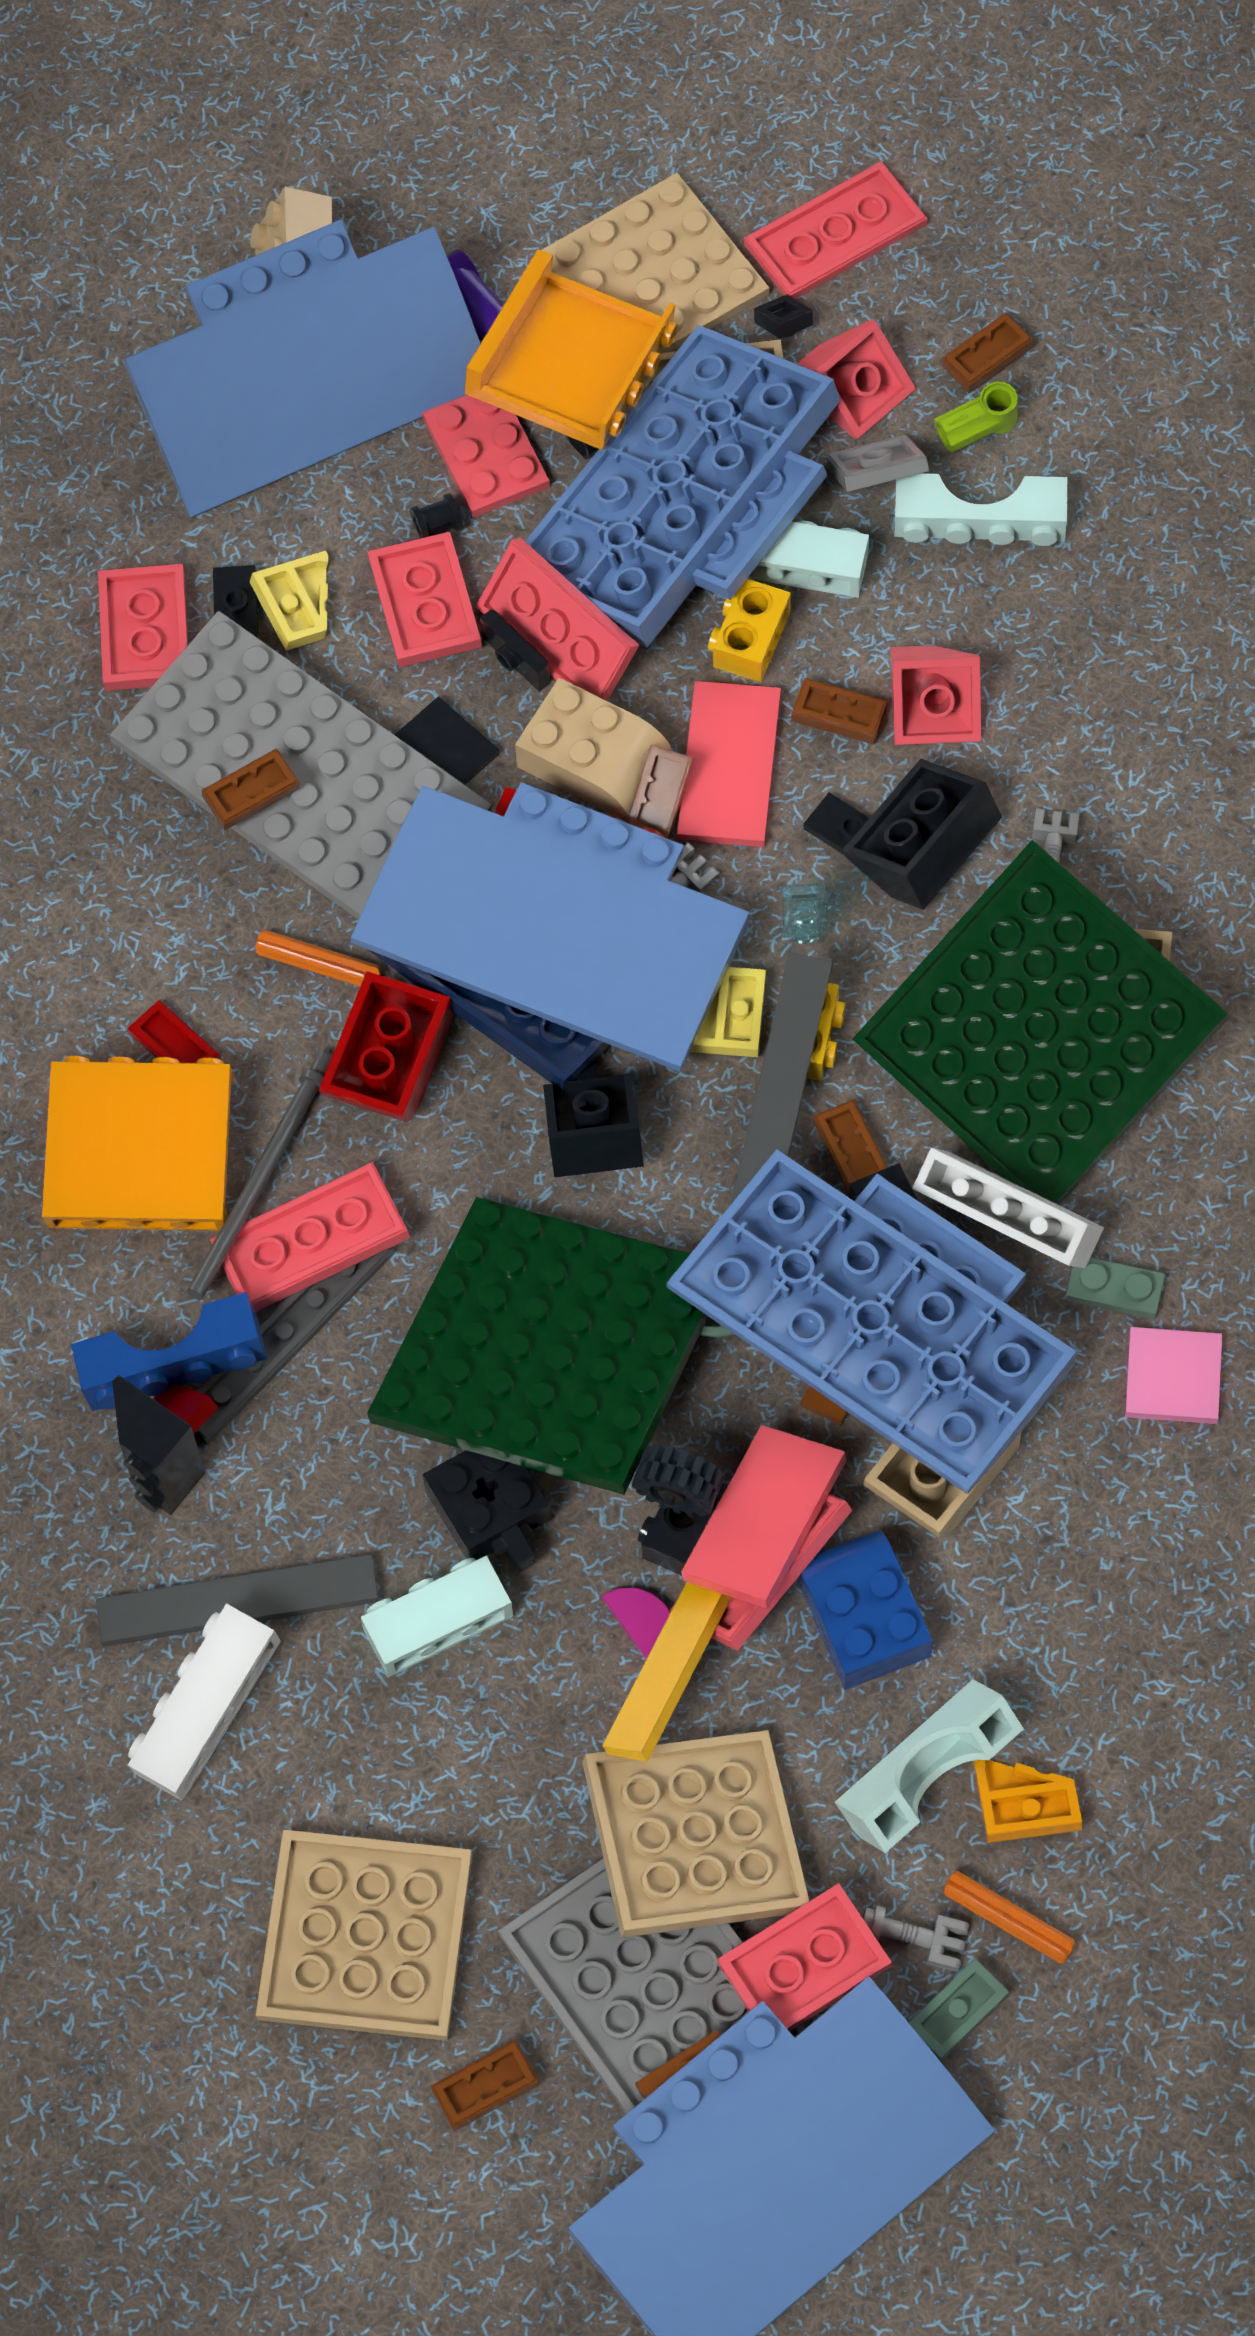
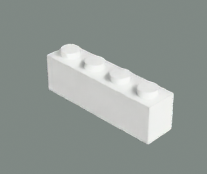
(1008, 1208)
(203, 1702)

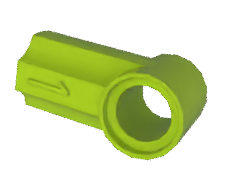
(976, 419)

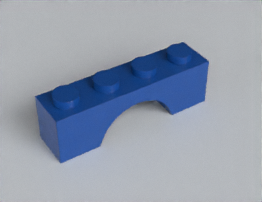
(221, 1341)

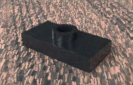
(235, 596)
(514, 651)
(835, 822)

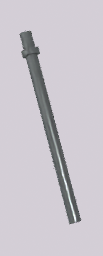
(310, 1084)

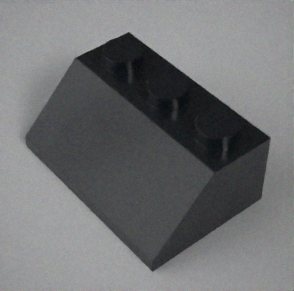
(923, 832)
(156, 1449)

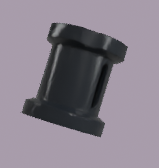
(437, 517)

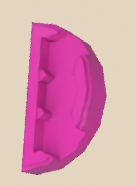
(639, 1614)

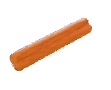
(313, 958)
(1009, 1917)

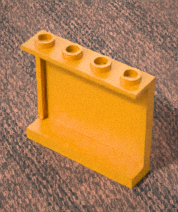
(568, 355)
(137, 1144)

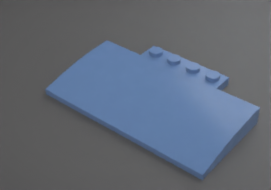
(302, 360)
(690, 483)
(555, 918)
(879, 1314)
(774, 2165)

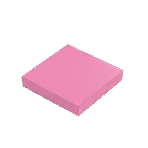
(1173, 1375)

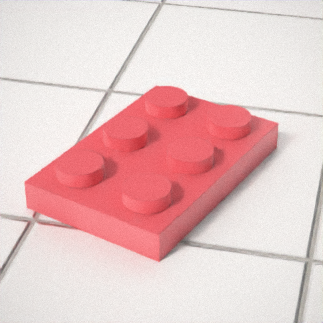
(485, 453)
(424, 599)
(141, 623)
(806, 1959)

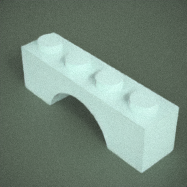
(931, 511)
(965, 1729)

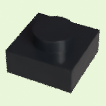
(783, 316)

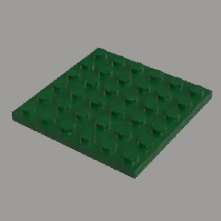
(1040, 1027)
(543, 1347)

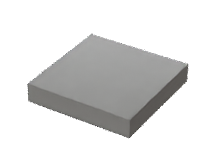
(877, 463)

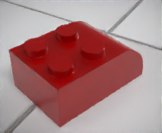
(388, 1047)

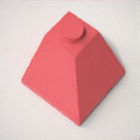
(865, 375)
(935, 695)

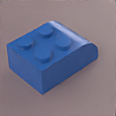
(864, 1609)

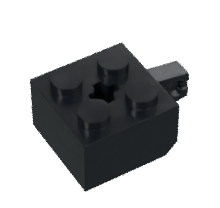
(593, 1124)
(482, 1525)

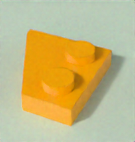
(1024, 1802)

